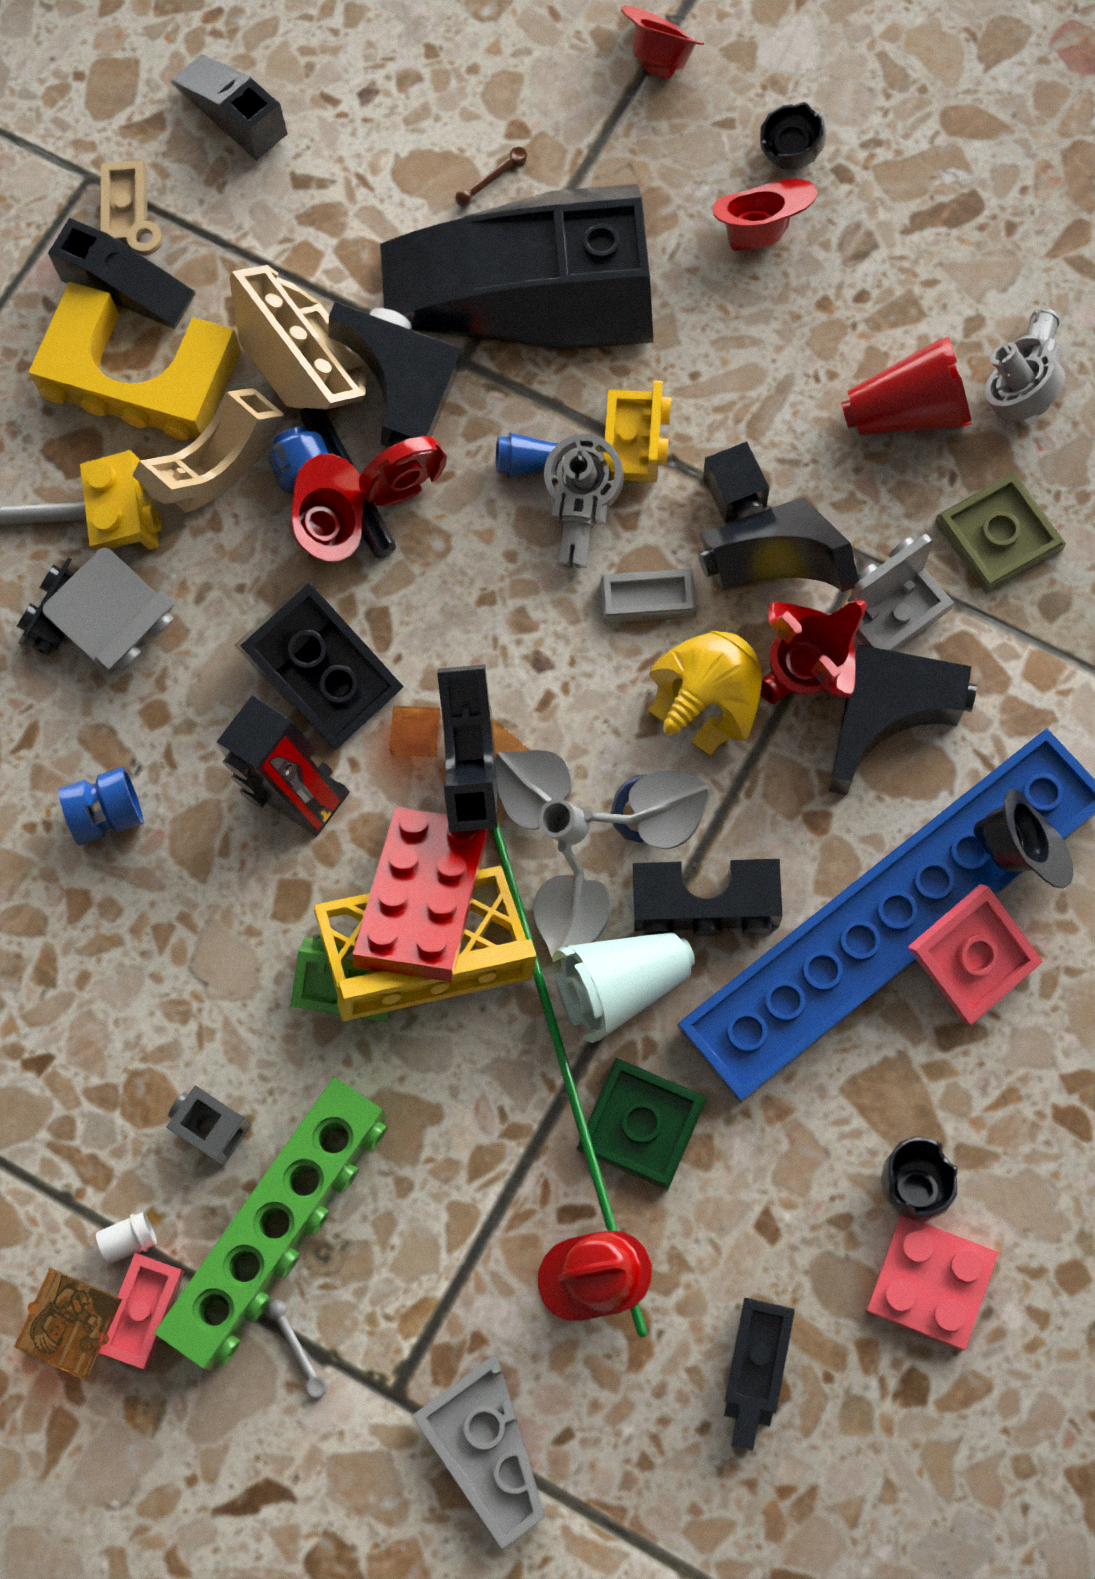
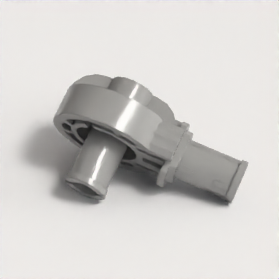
(1027, 371)
(585, 485)

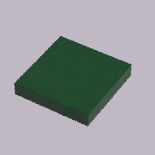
(643, 1123)

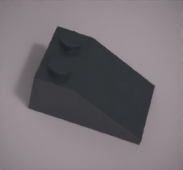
(319, 665)

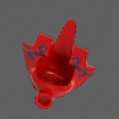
(812, 651)

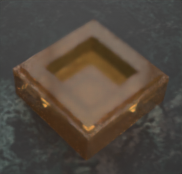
(415, 731)

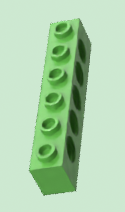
(186, 1322)

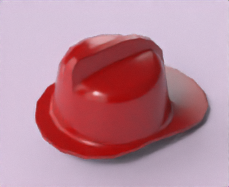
(659, 43)
(763, 213)
(327, 508)
(594, 1275)

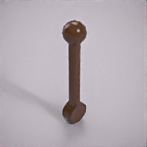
(518, 157)

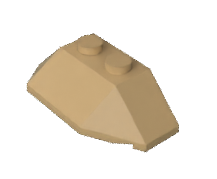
(290, 342)

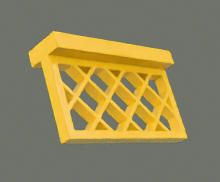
(474, 971)

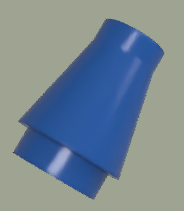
(521, 455)

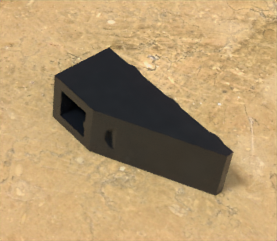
(234, 104)
(104, 263)

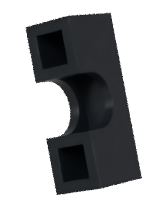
(748, 903)

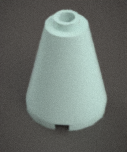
(618, 978)

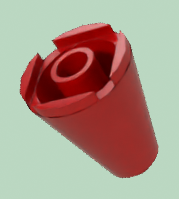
(911, 395)

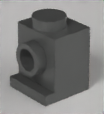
(192, 1109)

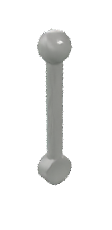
(316, 1385)

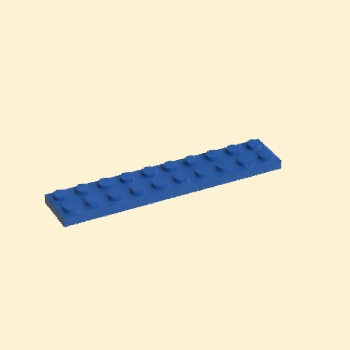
(864, 932)

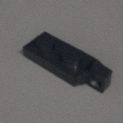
(757, 1368)

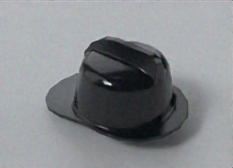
(1025, 841)

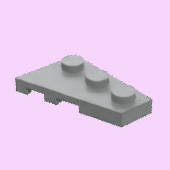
(484, 1450)

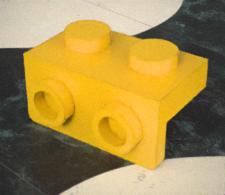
(634, 431)
(118, 504)

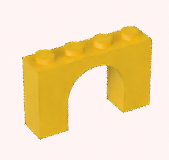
(175, 401)

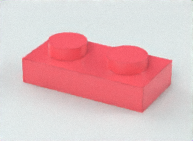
(146, 1300)

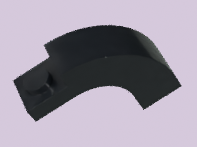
(469, 749)

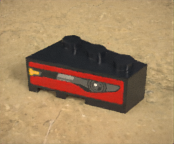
(276, 767)

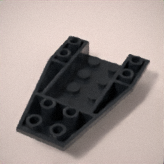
(530, 272)

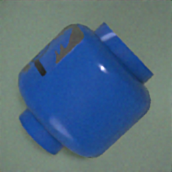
(290, 453)

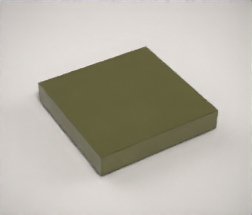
(1000, 532)

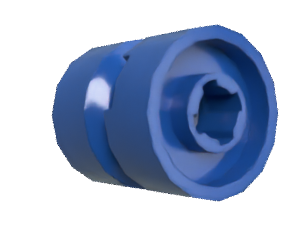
(118, 804)

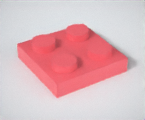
(975, 954)
(932, 1282)

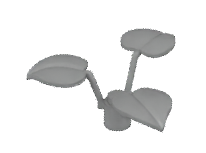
(535, 794)

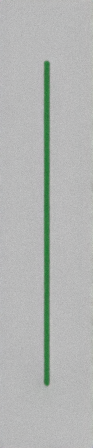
(563, 1062)

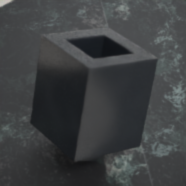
(736, 482)

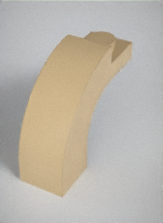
(217, 457)

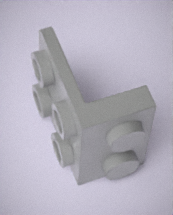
(899, 597)
(108, 611)

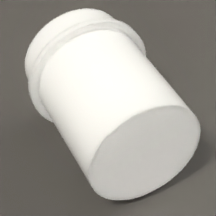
(126, 1238)

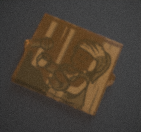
(68, 1323)

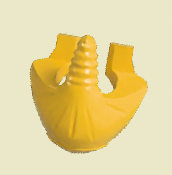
(705, 672)

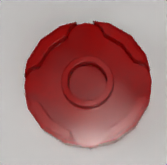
(401, 469)

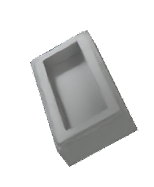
(648, 595)

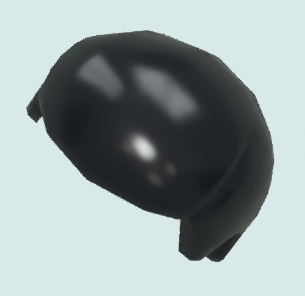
(793, 136)
(919, 1179)

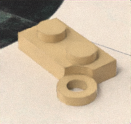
(125, 206)

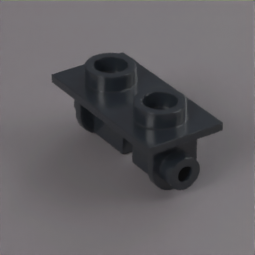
(35, 623)

